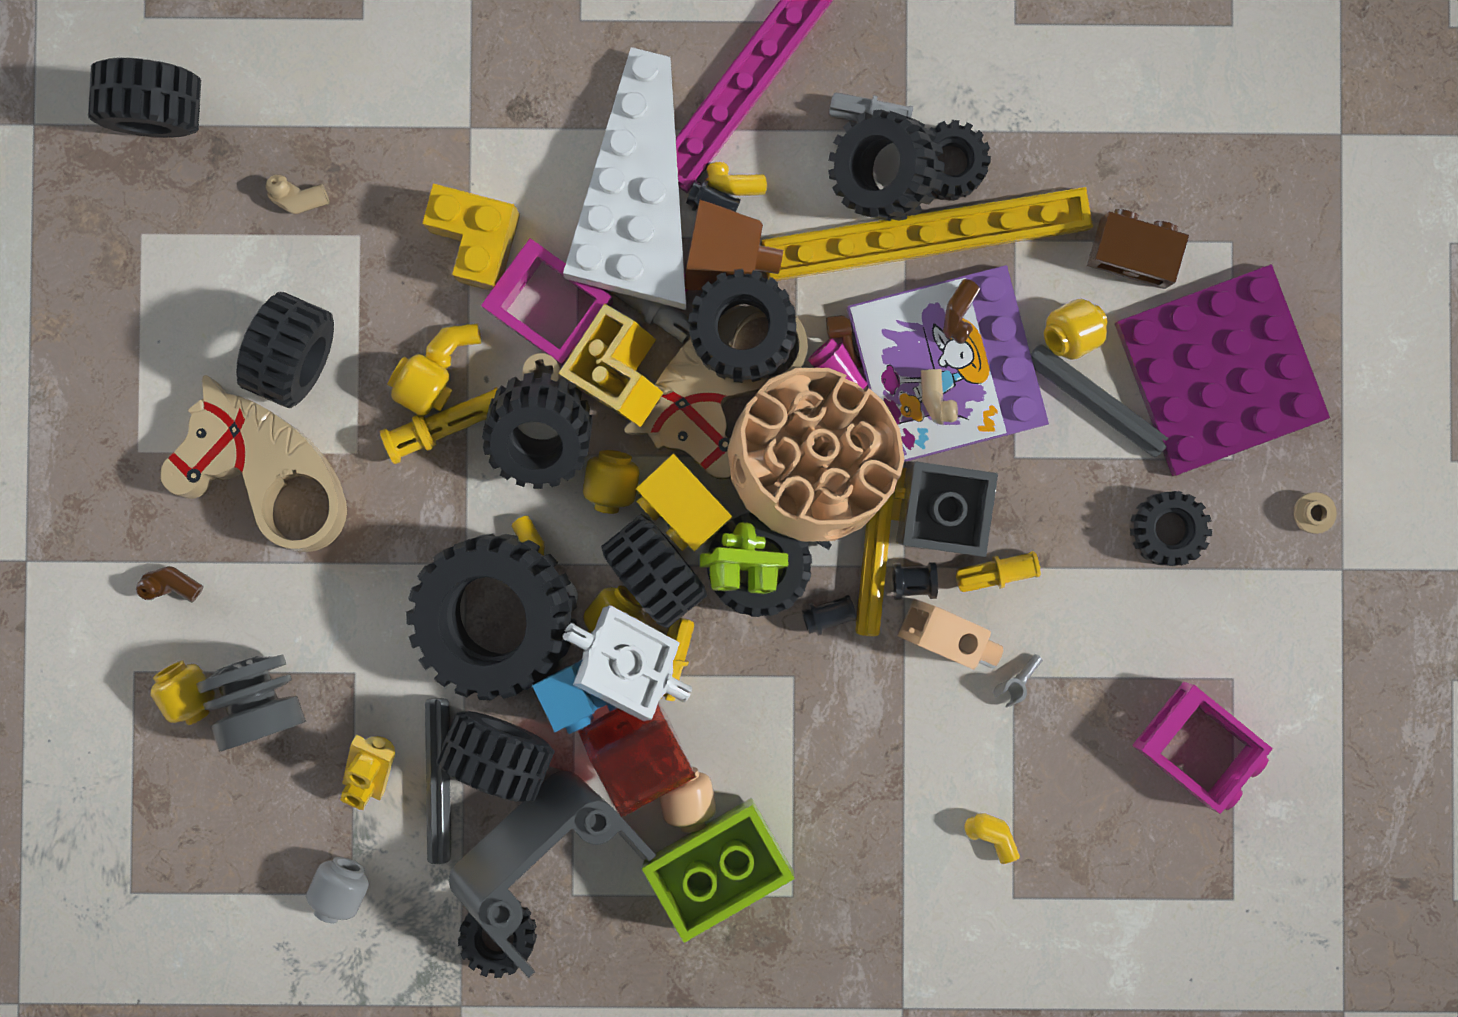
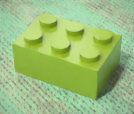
(718, 870)

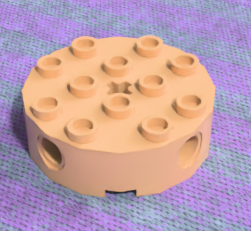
(815, 454)

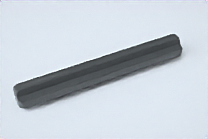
(1098, 401)
(437, 783)

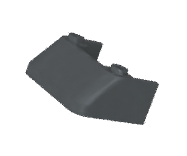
(523, 837)

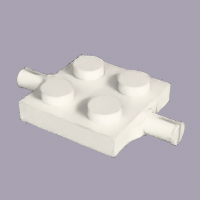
(627, 663)

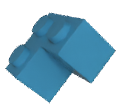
(566, 703)

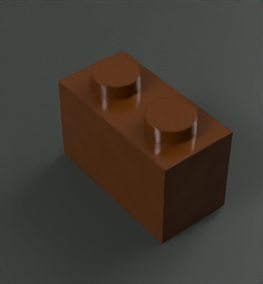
(1138, 248)

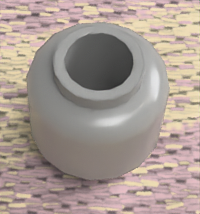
(337, 890)

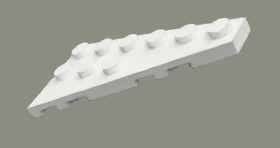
(631, 213)

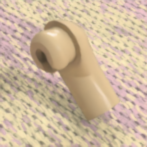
(294, 199)
(932, 398)

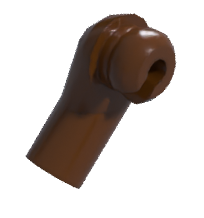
(956, 309)
(168, 580)

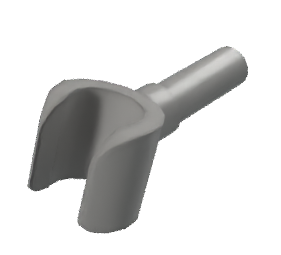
(1016, 685)

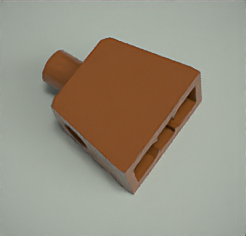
(726, 243)

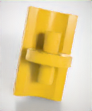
(367, 770)

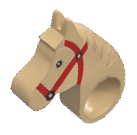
(691, 407)
(244, 438)

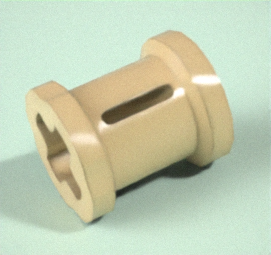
(532, 365)

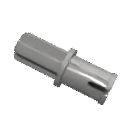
(849, 106)

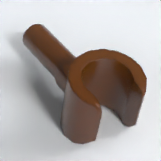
(840, 327)

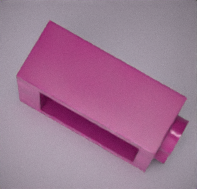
(515, 280)
(1169, 721)

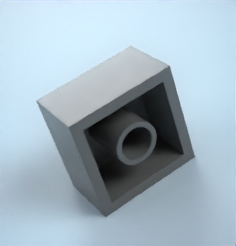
(947, 508)

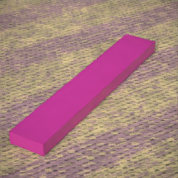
(743, 85)

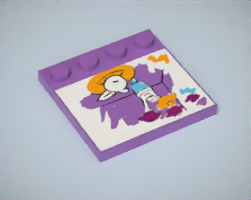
(986, 375)

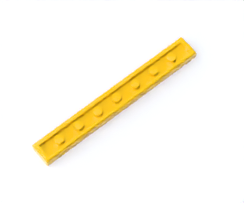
(932, 233)

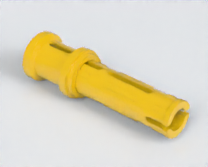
(425, 431)

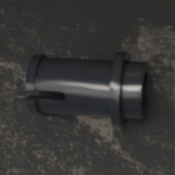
(702, 192)
(828, 614)

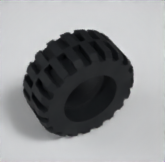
(442, 633)

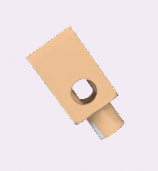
(949, 636)

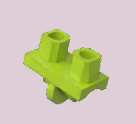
(727, 562)

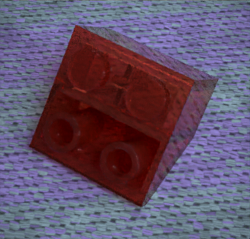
(636, 757)

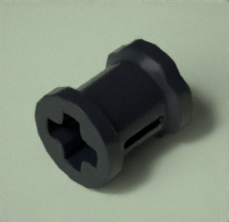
(915, 581)

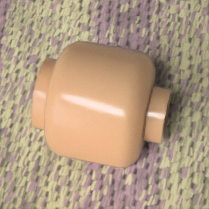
(690, 804)

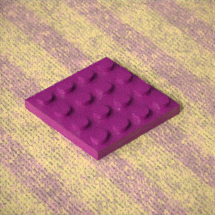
(1222, 370)

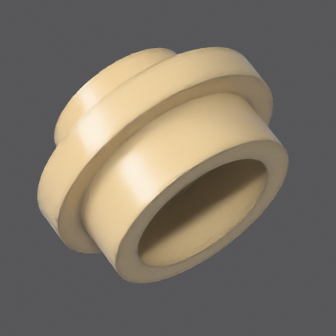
(1303, 516)

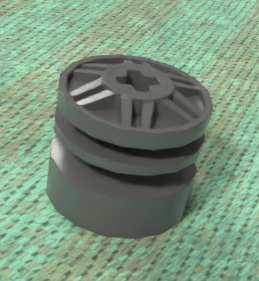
(250, 701)

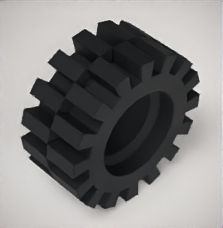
(976, 155)
(1195, 528)
(492, 961)

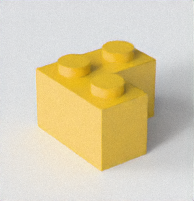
(481, 225)
(607, 365)
(682, 503)

